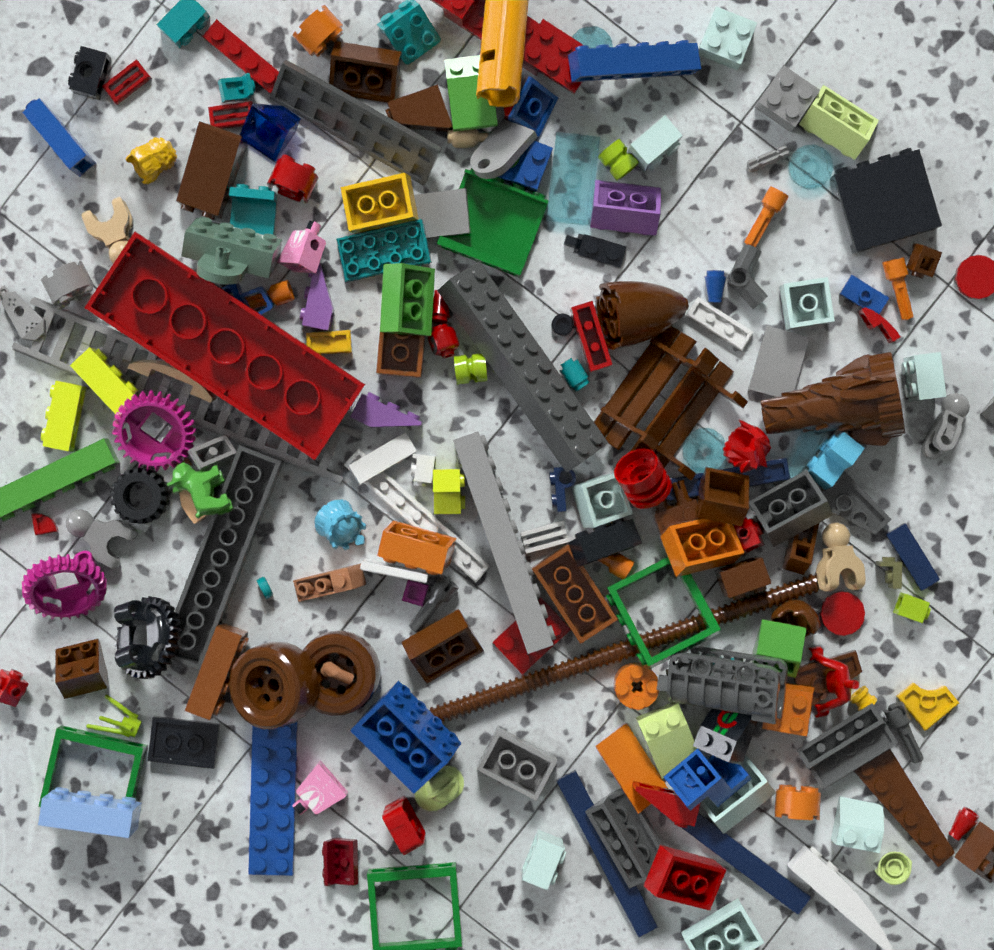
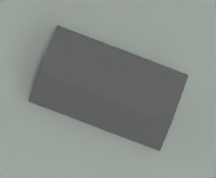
(847, 746)
(626, 836)

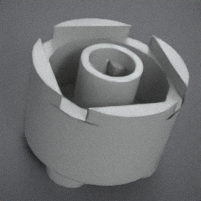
(67, 284)

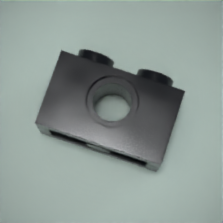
(91, 85)

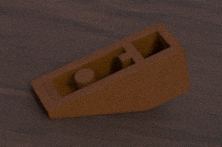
(800, 551)

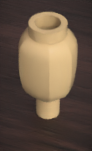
(465, 138)

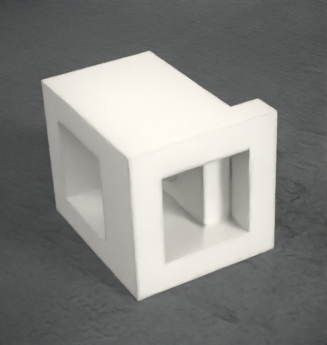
(423, 469)

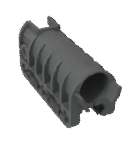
(727, 686)

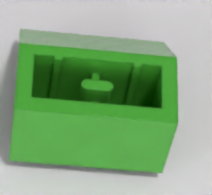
(781, 642)

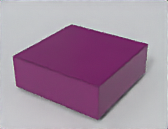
(415, 592)

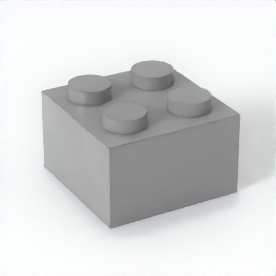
(787, 98)

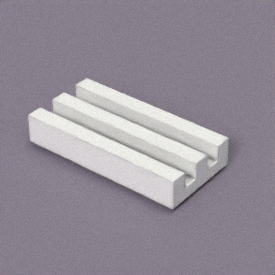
(527, 541)

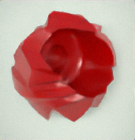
(747, 447)

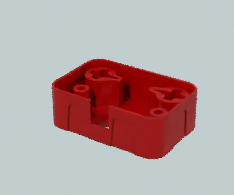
(404, 825)

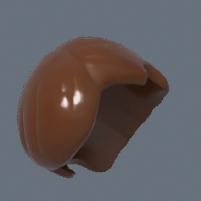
(798, 614)

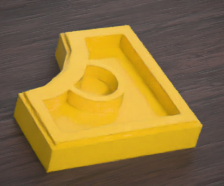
(927, 705)

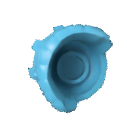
(340, 524)

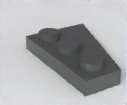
(854, 504)

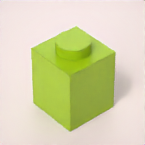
(912, 608)

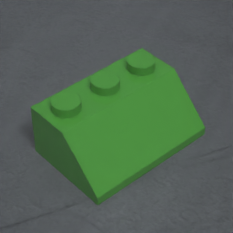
(407, 299)

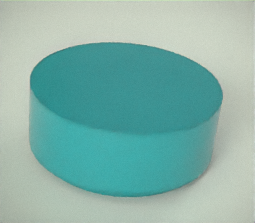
(265, 588)

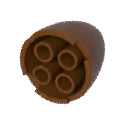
(637, 311)

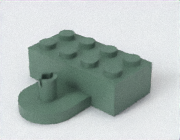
(229, 252)

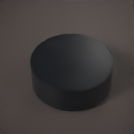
(562, 324)

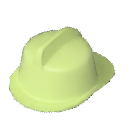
(440, 789)

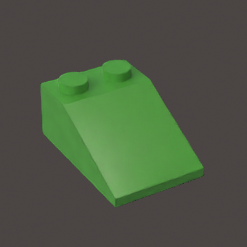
(465, 108)

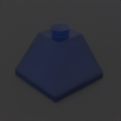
(269, 129)

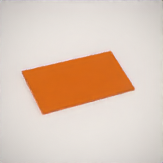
(629, 764)

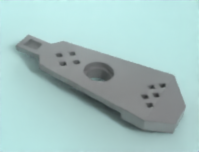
(27, 321)

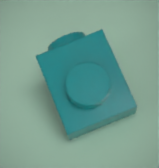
(236, 88)

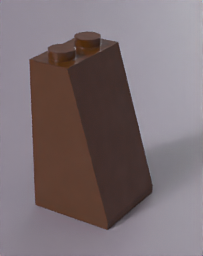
(211, 170)

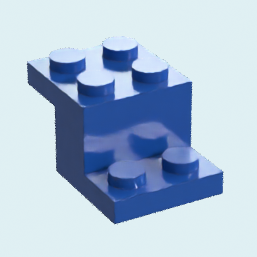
(702, 778)

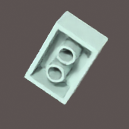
(724, 930)

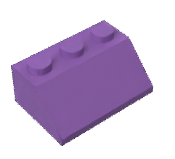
(626, 207)

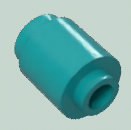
(574, 374)

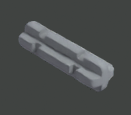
(768, 158)

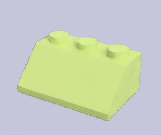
(839, 122)

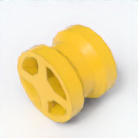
(862, 698)

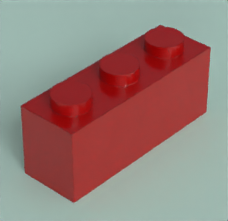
(591, 336)

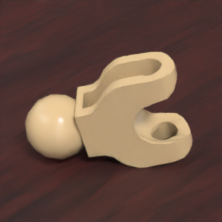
(114, 231)
(839, 560)

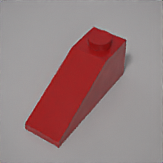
(668, 803)

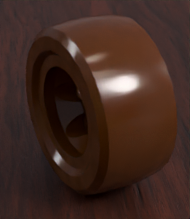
(365, 666)
(291, 677)

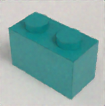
(183, 22)

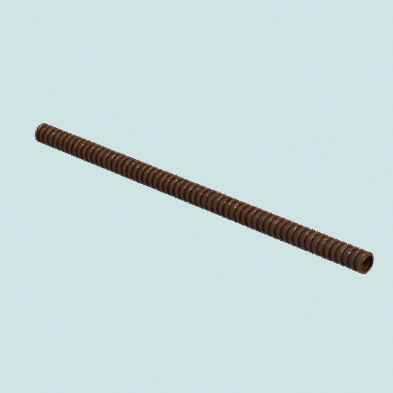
(624, 649)

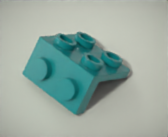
(409, 31)
(253, 208)

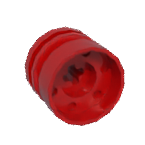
(643, 478)

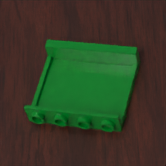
(501, 223)

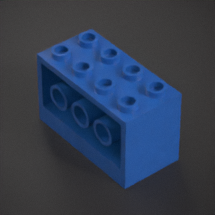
(406, 737)

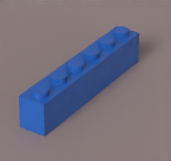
(634, 61)

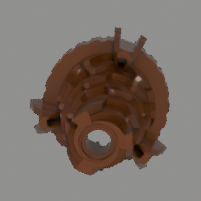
(855, 401)

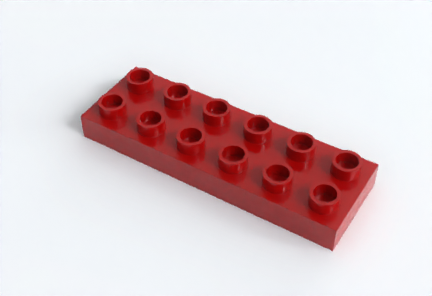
(224, 345)

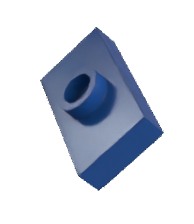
(863, 295)

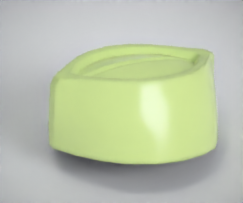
(894, 868)

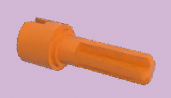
(772, 203)
(896, 271)
(279, 293)
(618, 565)

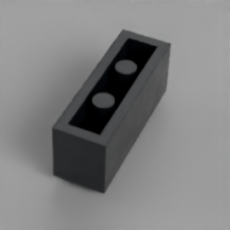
(604, 541)

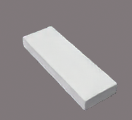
(719, 324)
(382, 458)

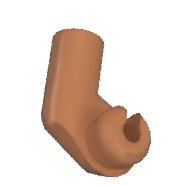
(331, 670)

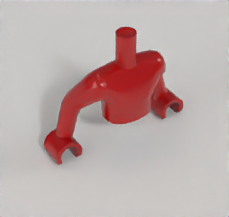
(837, 682)

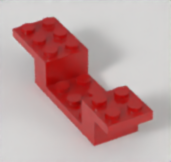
(544, 48)

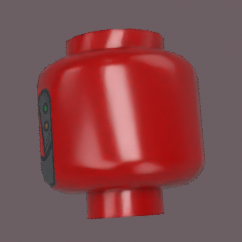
(443, 341)

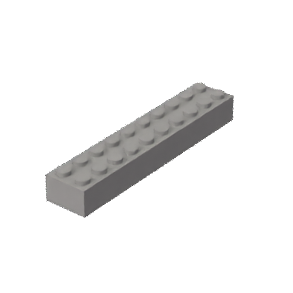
(503, 543)

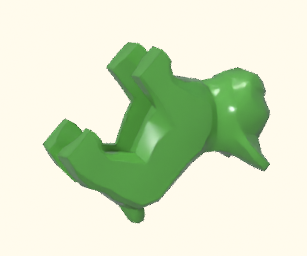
(201, 487)

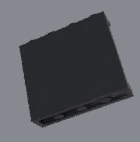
(886, 200)

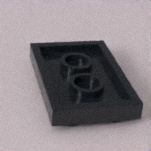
(183, 742)

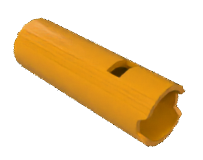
(502, 51)

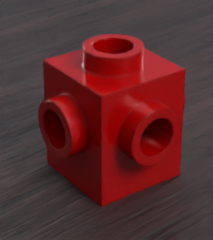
(753, 538)
(12, 687)

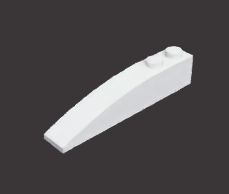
(831, 886)

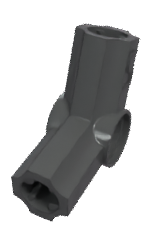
(749, 289)

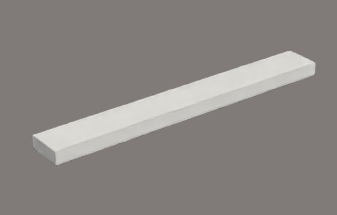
(420, 517)

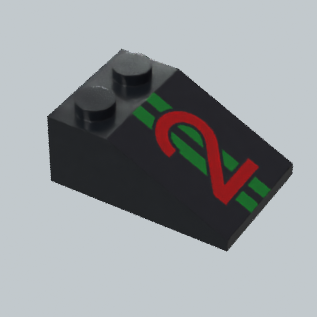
(726, 735)

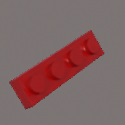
(242, 55)

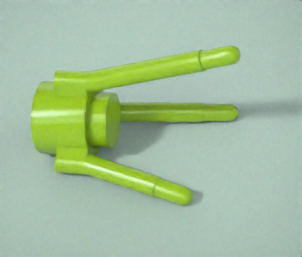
(127, 727)

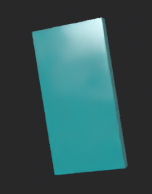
(367, 252)

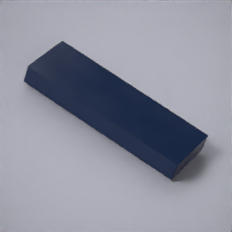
(912, 556)

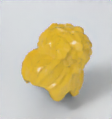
(152, 159)

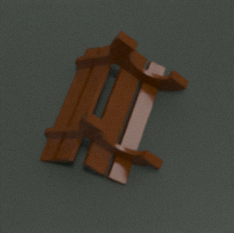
(674, 405)

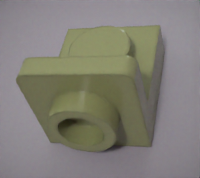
(893, 575)

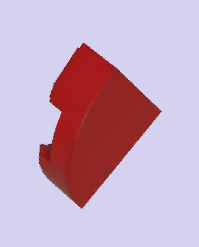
(43, 524)

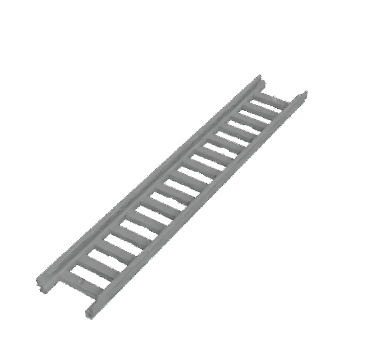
(219, 428)

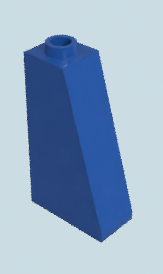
(58, 137)

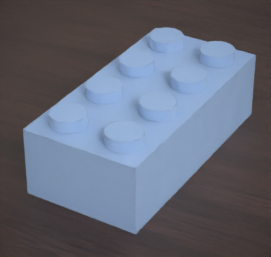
(90, 813)

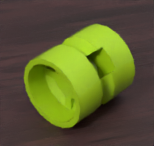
(618, 159)
(470, 368)

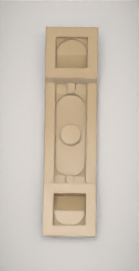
(148, 368)

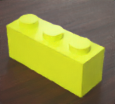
(103, 378)
(63, 416)

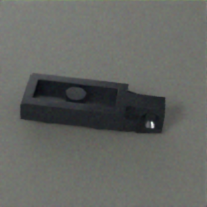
(596, 249)

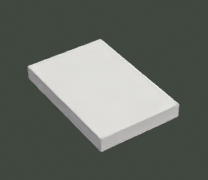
(394, 571)

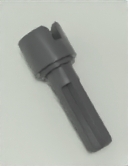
(441, 592)
(899, 719)

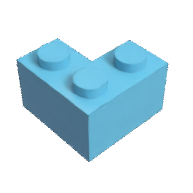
(835, 456)

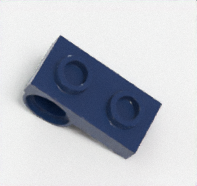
(558, 498)

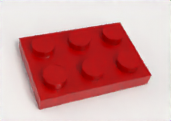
(514, 649)

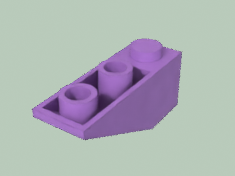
(319, 306)
(376, 414)

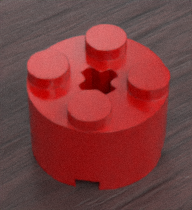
(293, 179)

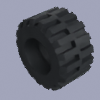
(122, 490)

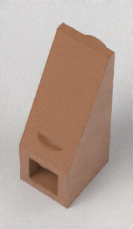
(329, 582)

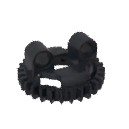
(160, 630)

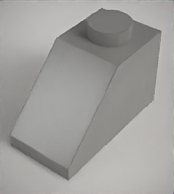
(212, 453)

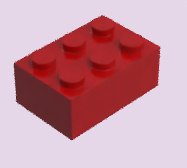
(684, 878)

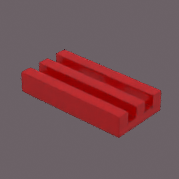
(132, 88)
(232, 124)

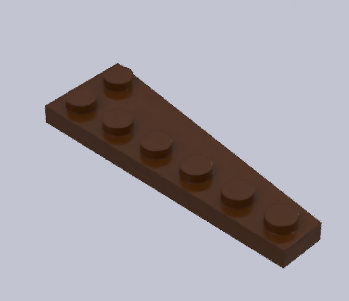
(897, 794)

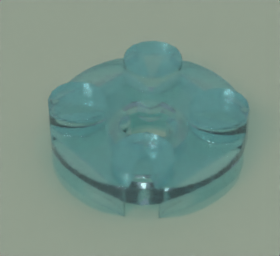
(694, 440)

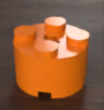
(318, 31)
(623, 686)
(797, 804)

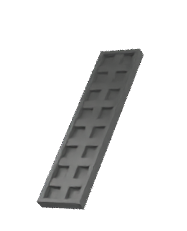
(354, 122)

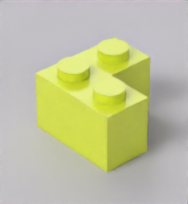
(447, 491)

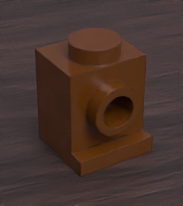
(923, 261)

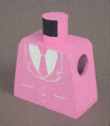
(303, 250)
(319, 790)

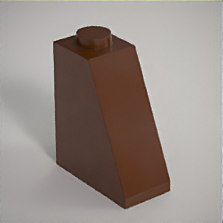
(421, 110)

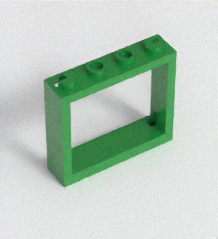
(634, 637)
(97, 740)
(415, 872)

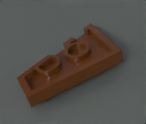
(815, 674)

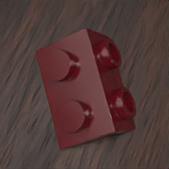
(340, 861)

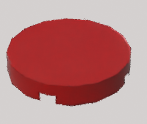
(975, 277)
(842, 613)

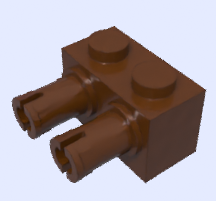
(684, 510)

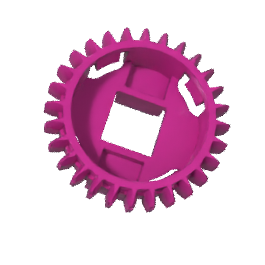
(142, 445)
(74, 598)

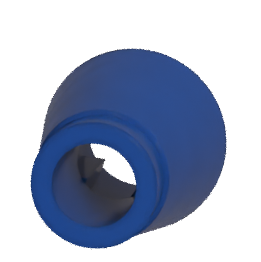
(715, 285)

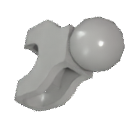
(947, 426)
(98, 535)

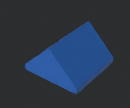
(533, 106)

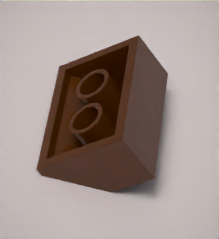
(365, 71)
(442, 646)

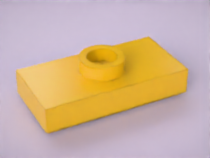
(330, 342)

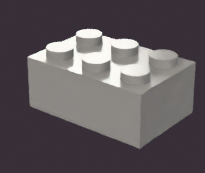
(517, 763)

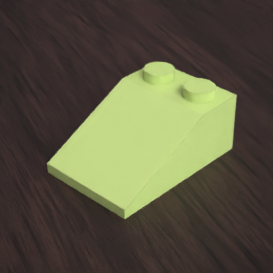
(667, 736)

